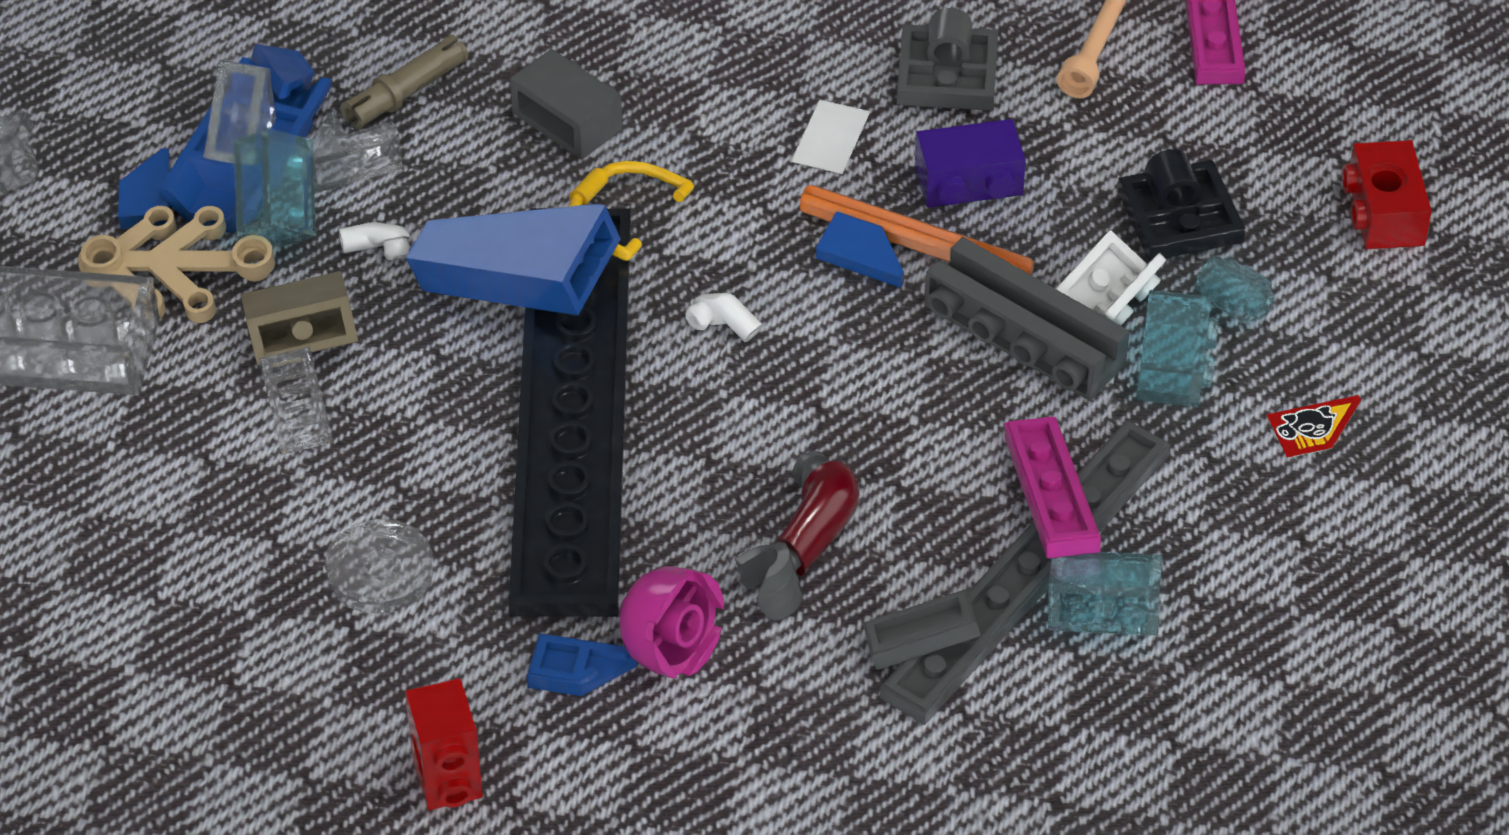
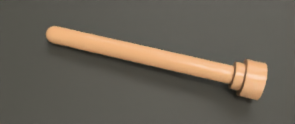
(1080, 72)

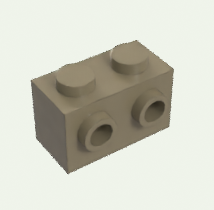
(300, 316)

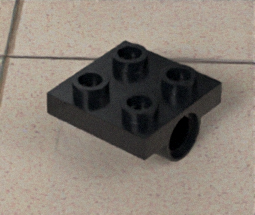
(1180, 206)

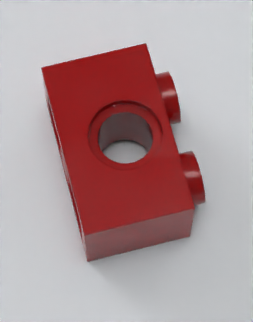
(1387, 194)
(444, 744)

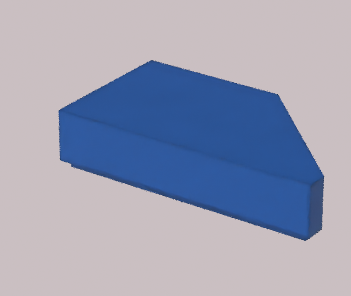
(287, 68)
(141, 189)
(860, 248)
(575, 664)

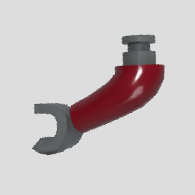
(826, 507)

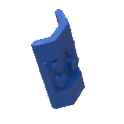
(208, 182)

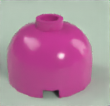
(671, 620)

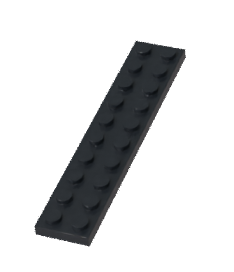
(572, 452)

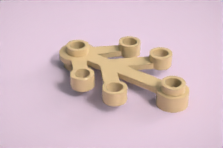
(171, 257)

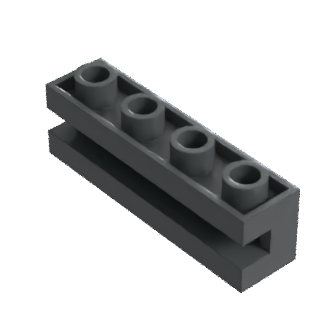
(1027, 319)

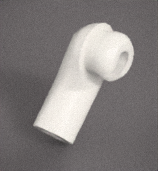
(376, 234)
(723, 309)

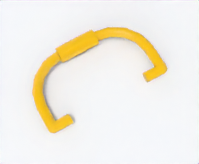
(598, 178)

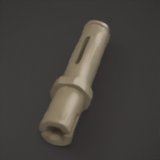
(390, 90)

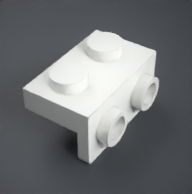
(1111, 278)

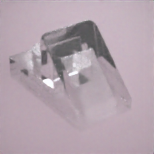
(354, 156)

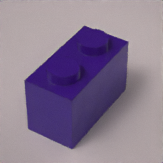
(969, 163)

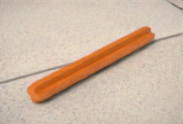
(898, 227)

